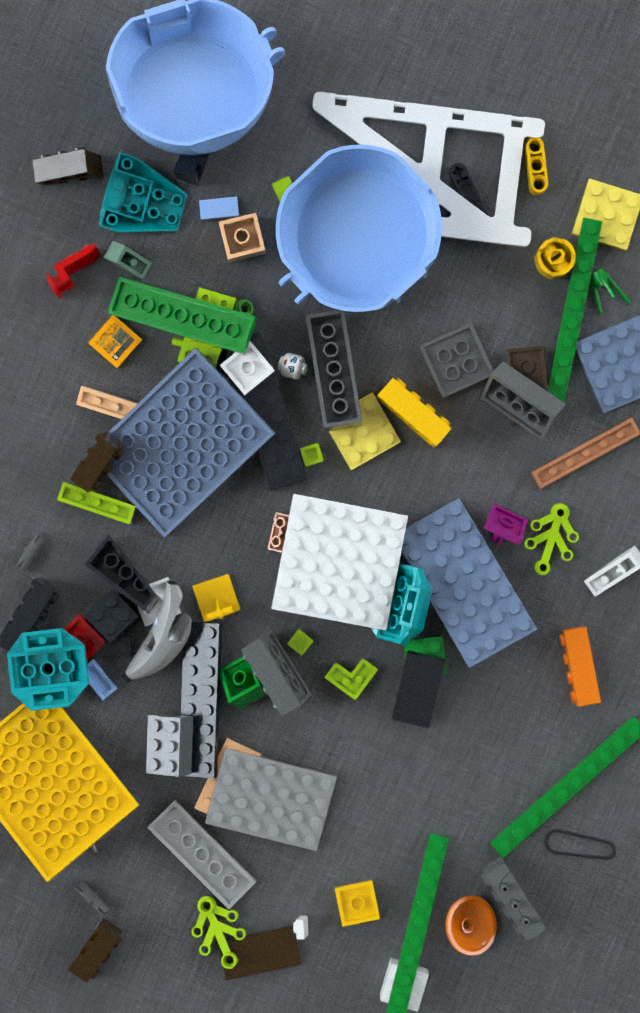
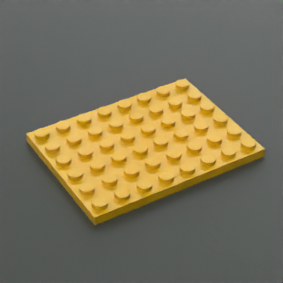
(55, 788)

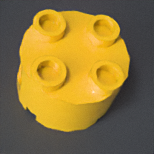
(555, 258)

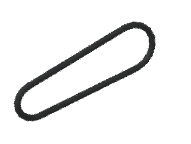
(583, 836)

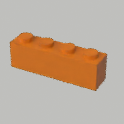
(580, 666)

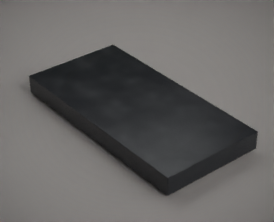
(418, 689)

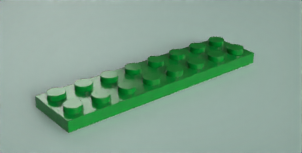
(182, 315)

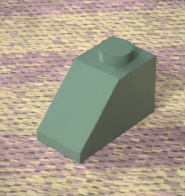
(127, 259)

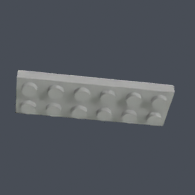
(201, 854)

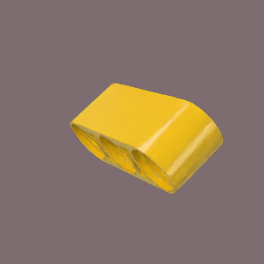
(536, 157)

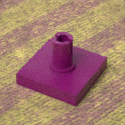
(505, 525)

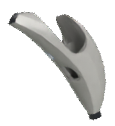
(163, 640)

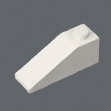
(614, 571)

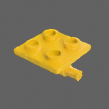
(216, 598)

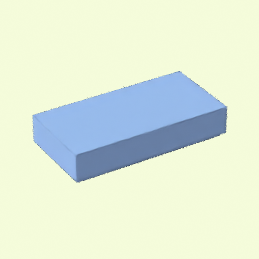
(219, 208)
(100, 680)

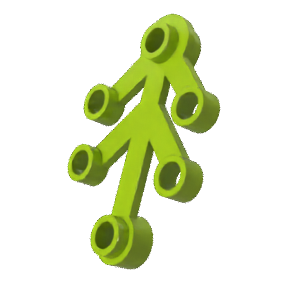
(552, 536)
(216, 929)

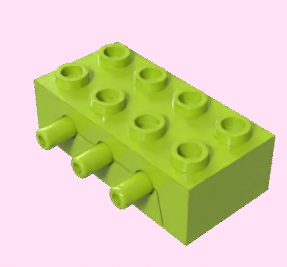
(211, 352)

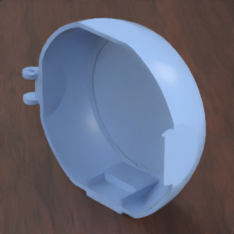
(192, 75)
(357, 229)

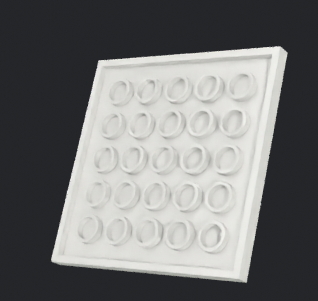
(339, 562)

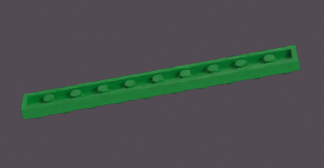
(574, 308)
(567, 787)
(417, 924)

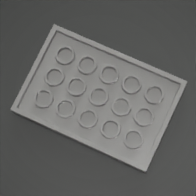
(270, 799)

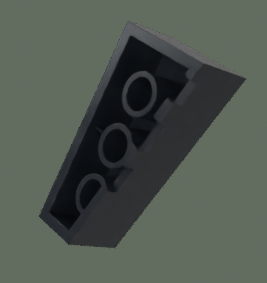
(190, 168)
(117, 570)
(30, 612)

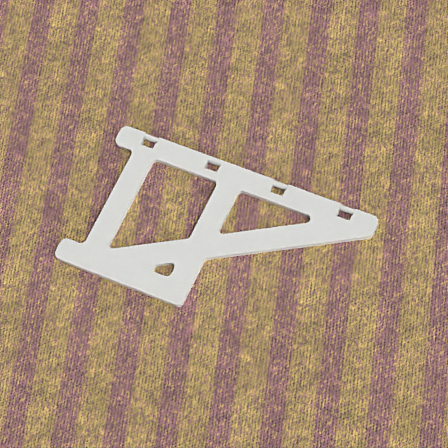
(465, 220)

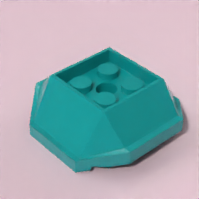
(408, 606)
(28, 673)

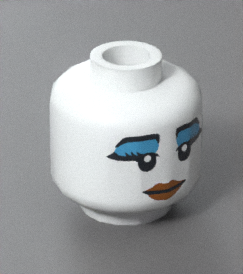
(292, 366)

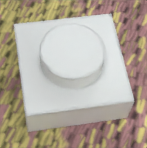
(300, 927)

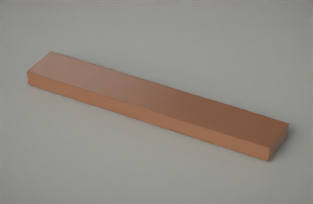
(585, 453)

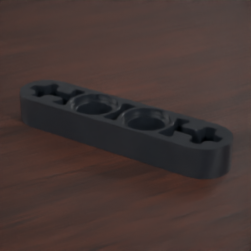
(473, 196)

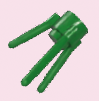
(600, 279)

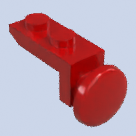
(69, 266)

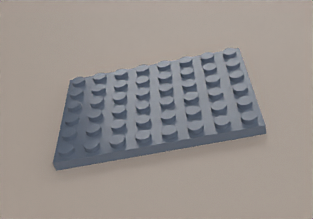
(184, 442)

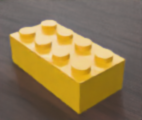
(413, 412)

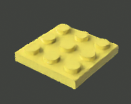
(612, 206)
(366, 441)

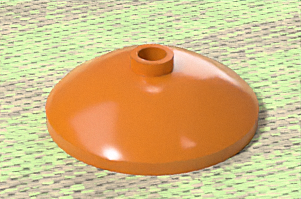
(479, 925)

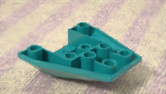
(140, 199)

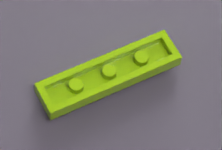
(96, 503)

